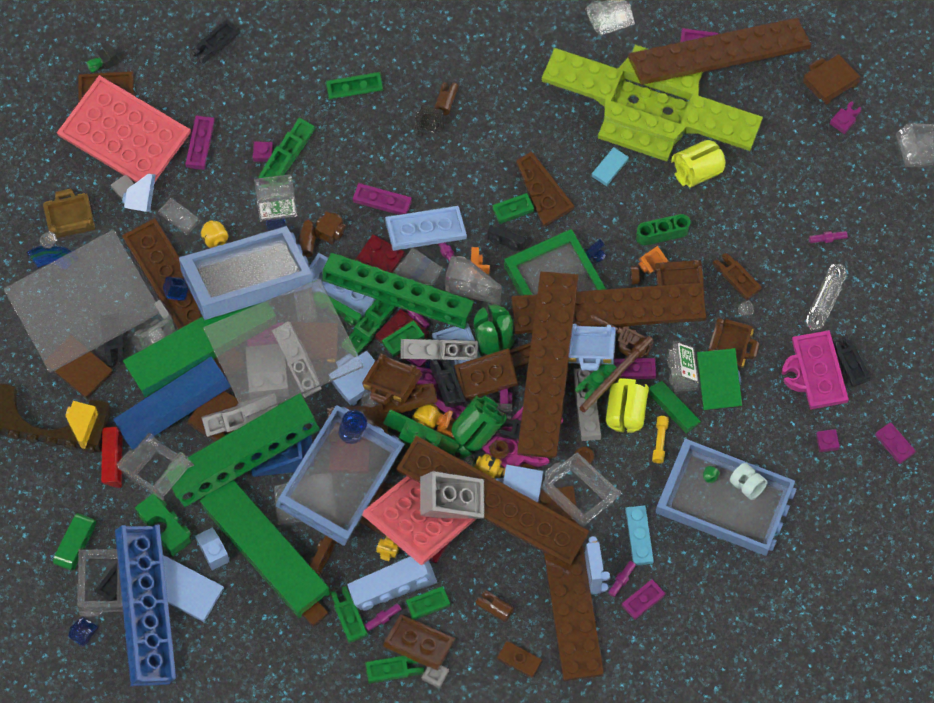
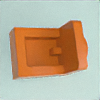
(648, 261)
(445, 424)

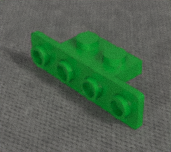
(410, 429)

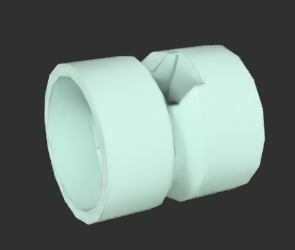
(746, 479)

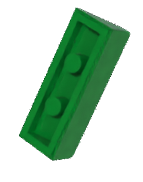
(354, 85)
(673, 406)

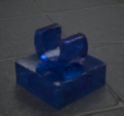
(595, 251)

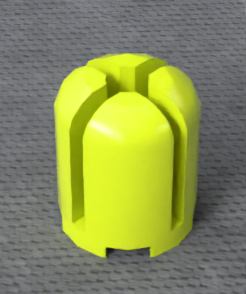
(698, 163)
(626, 406)

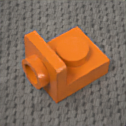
(477, 258)

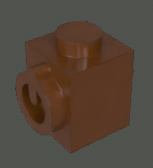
(330, 227)

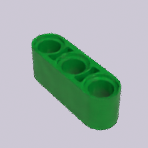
(668, 223)
(74, 539)

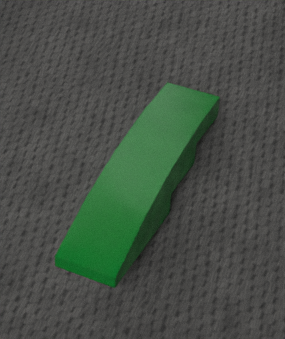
(288, 150)
(371, 324)

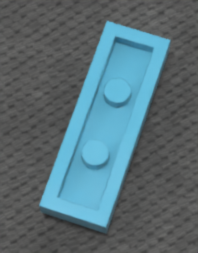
(639, 535)

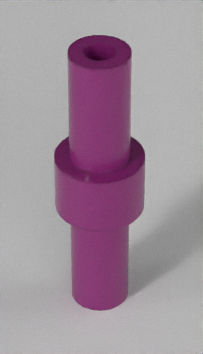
(828, 237)
(446, 250)
(419, 318)
(622, 578)
(382, 617)

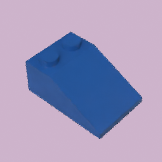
(285, 461)

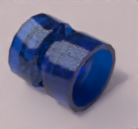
(352, 426)

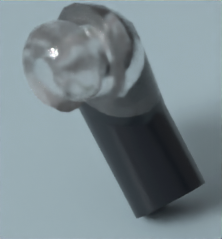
(472, 459)

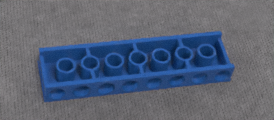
(145, 605)

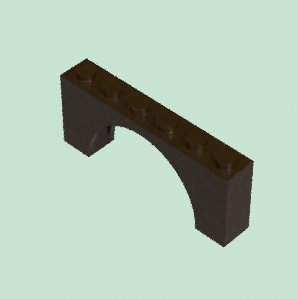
(15, 427)

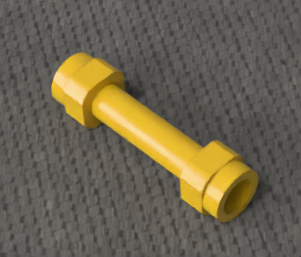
(658, 453)

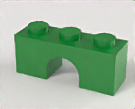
(154, 511)

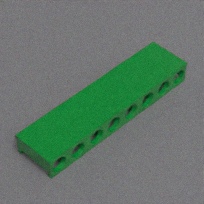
(173, 355)
(242, 445)
(264, 547)

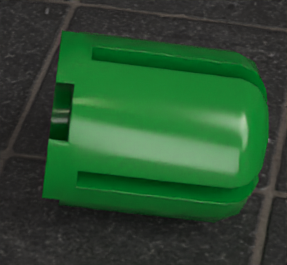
(496, 333)
(478, 423)

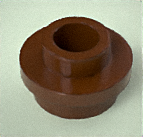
(499, 445)

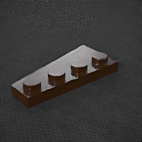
(543, 190)

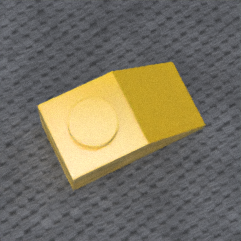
(81, 420)

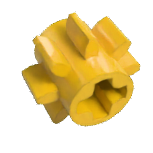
(387, 549)

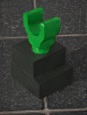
(105, 56)

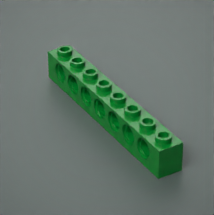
(397, 290)

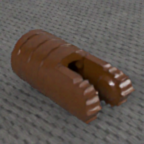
(445, 98)
(307, 238)
(495, 606)

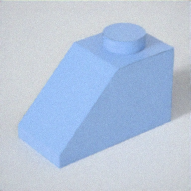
(140, 194)
(212, 548)

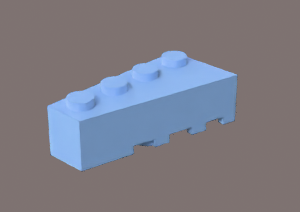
(391, 583)

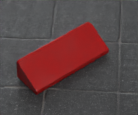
(111, 455)

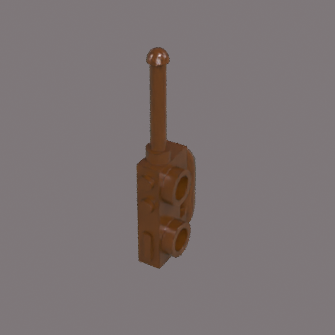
(624, 337)

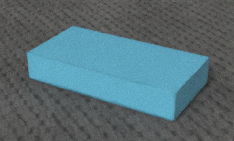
(610, 166)

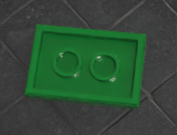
(719, 379)

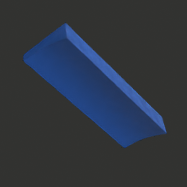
(172, 402)

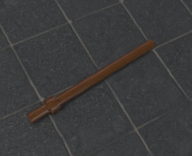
(637, 352)

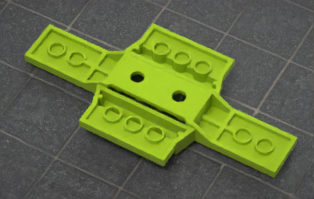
(643, 124)

